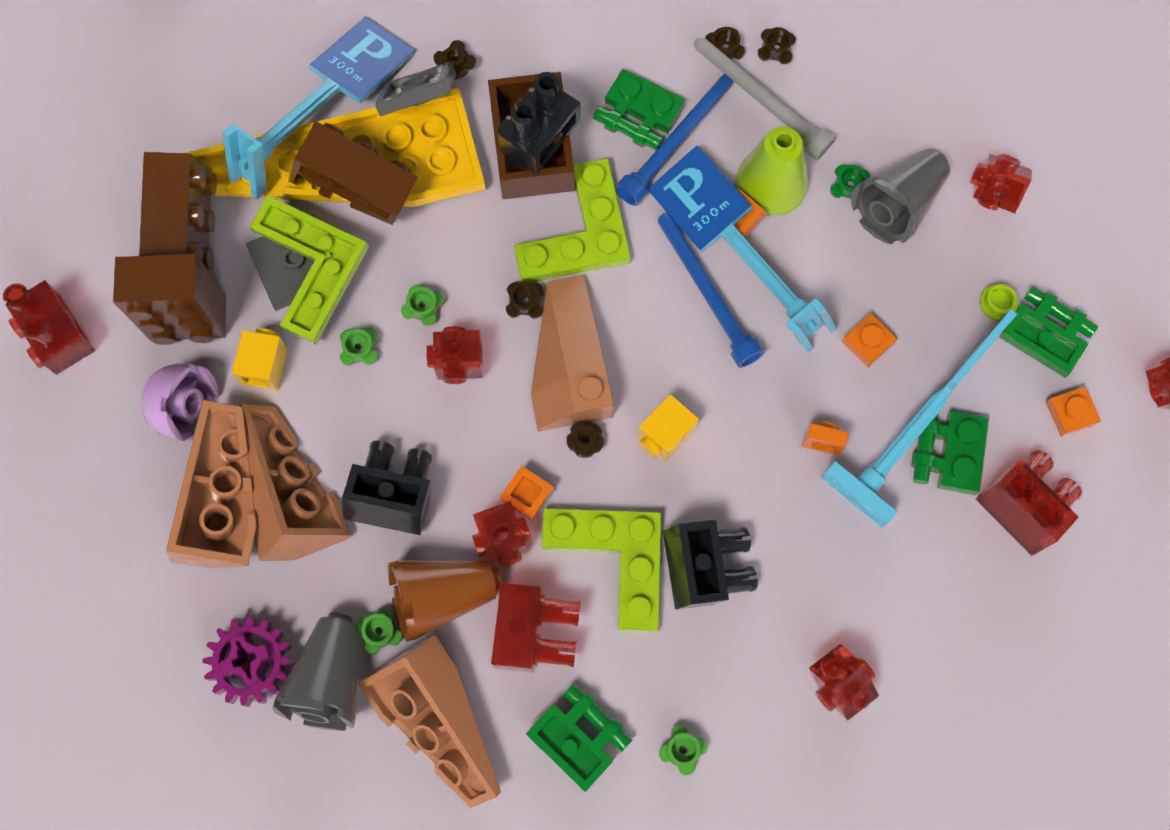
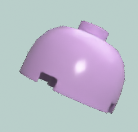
(175, 398)

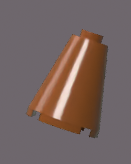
(439, 592)

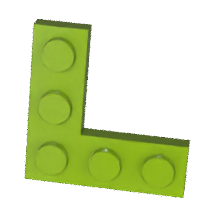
(596, 248)
(334, 257)
(627, 532)

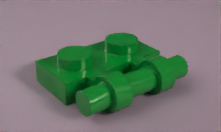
(644, 102)
(1045, 340)
(961, 455)
(570, 746)

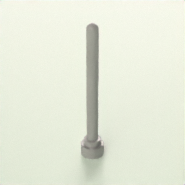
(814, 139)

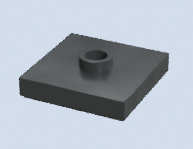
(416, 88)
(279, 269)

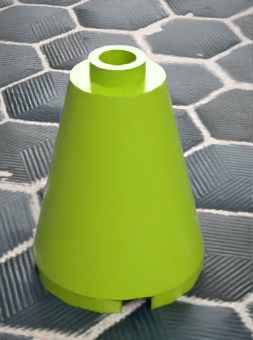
(775, 172)

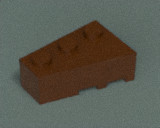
(352, 173)

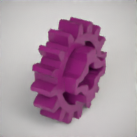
(232, 666)

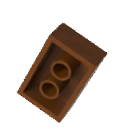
(515, 180)
(177, 206)
(170, 297)

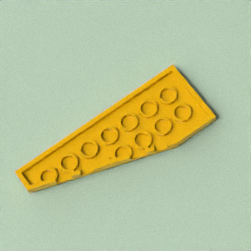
(426, 138)

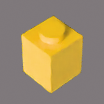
(260, 359)
(666, 429)

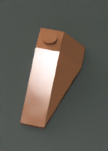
(569, 365)
(289, 501)
(216, 504)
(430, 706)

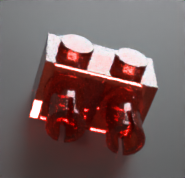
(47, 325)
(1028, 506)
(516, 634)

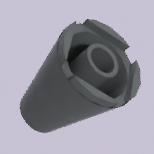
(900, 195)
(324, 677)

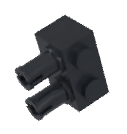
(539, 123)
(387, 497)
(697, 563)

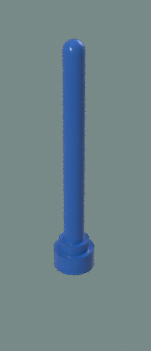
(633, 186)
(744, 348)

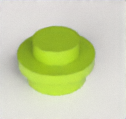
(998, 301)

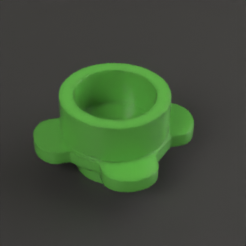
(417, 295)
(353, 337)
(368, 627)
(694, 746)

